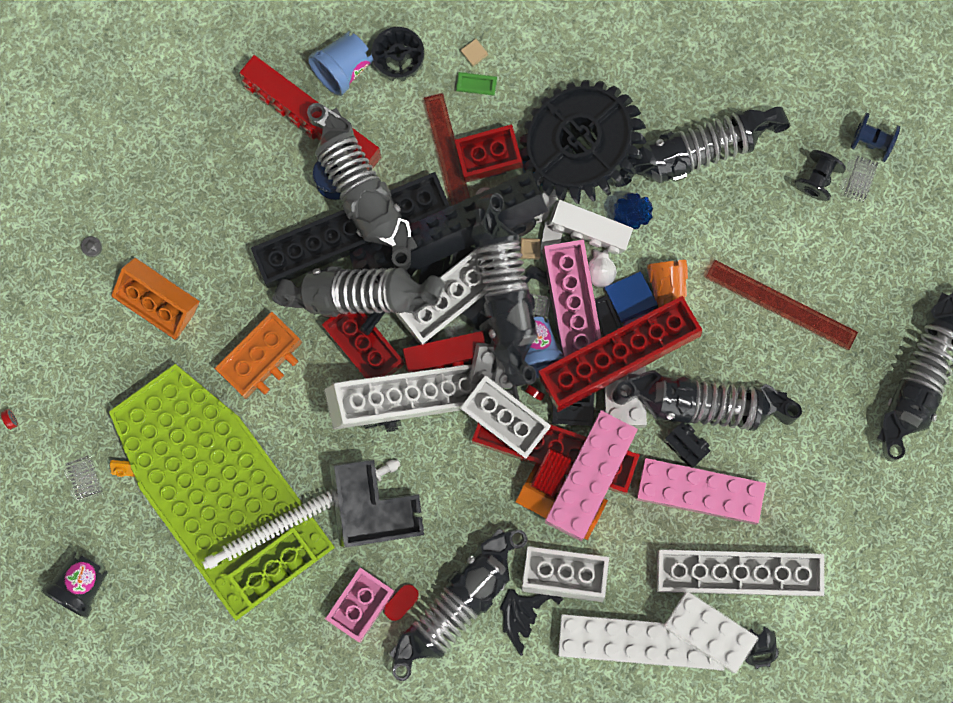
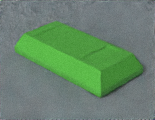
(476, 83)

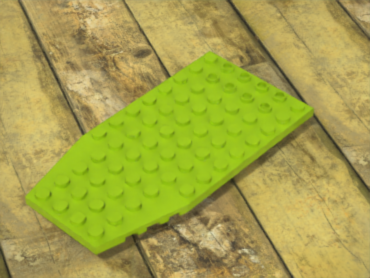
(213, 487)

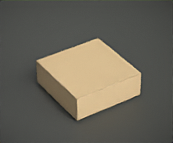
(474, 52)
(530, 248)

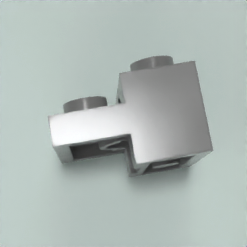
(487, 364)

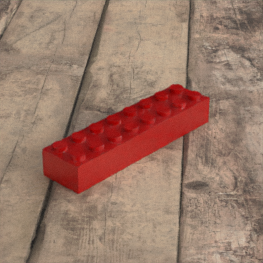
(293, 103)
(620, 353)
(562, 441)

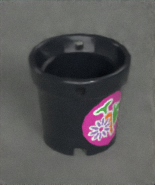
(76, 585)

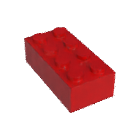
(368, 353)
(442, 353)

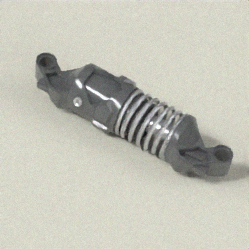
(362, 192)

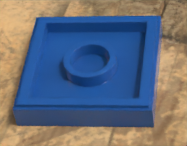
(631, 297)

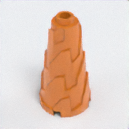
(668, 280)

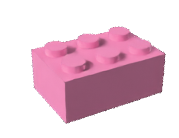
(360, 605)

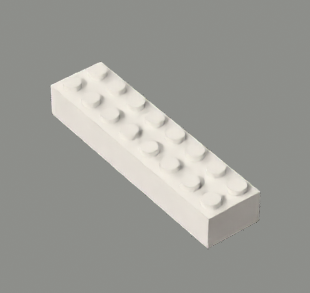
(398, 396)
(740, 573)
(627, 642)

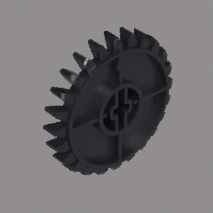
(578, 114)

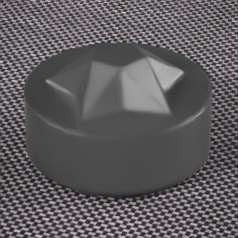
(91, 246)

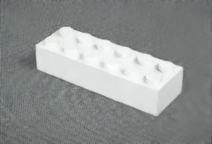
(461, 290)

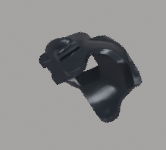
(765, 644)

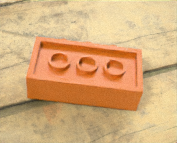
(259, 356)

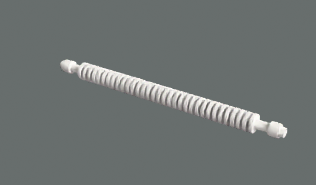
(211, 561)

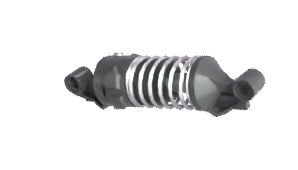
(353, 291)

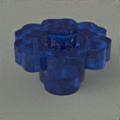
(633, 210)

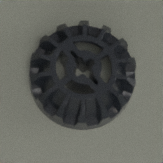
(396, 39)

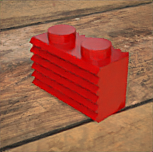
(552, 471)

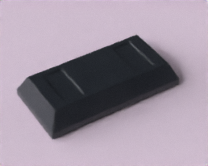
(607, 315)

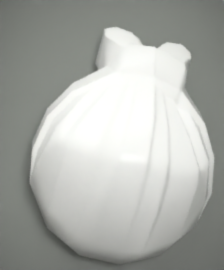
(602, 269)

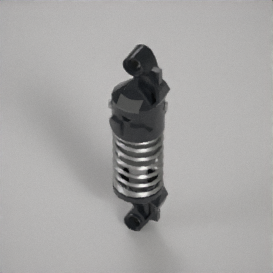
(679, 153)
(921, 391)
(690, 402)

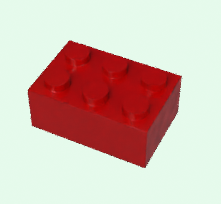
(489, 153)

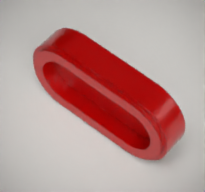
(401, 602)

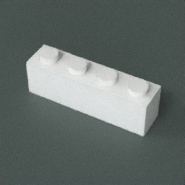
(590, 227)

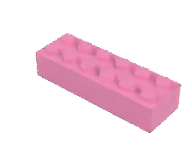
(571, 295)
(591, 476)
(701, 491)

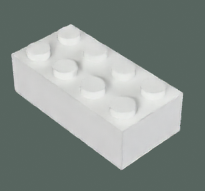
(632, 412)
(505, 417)
(565, 574)
(710, 632)

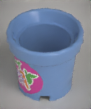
(340, 62)
(544, 349)

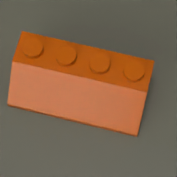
(154, 298)
(542, 502)

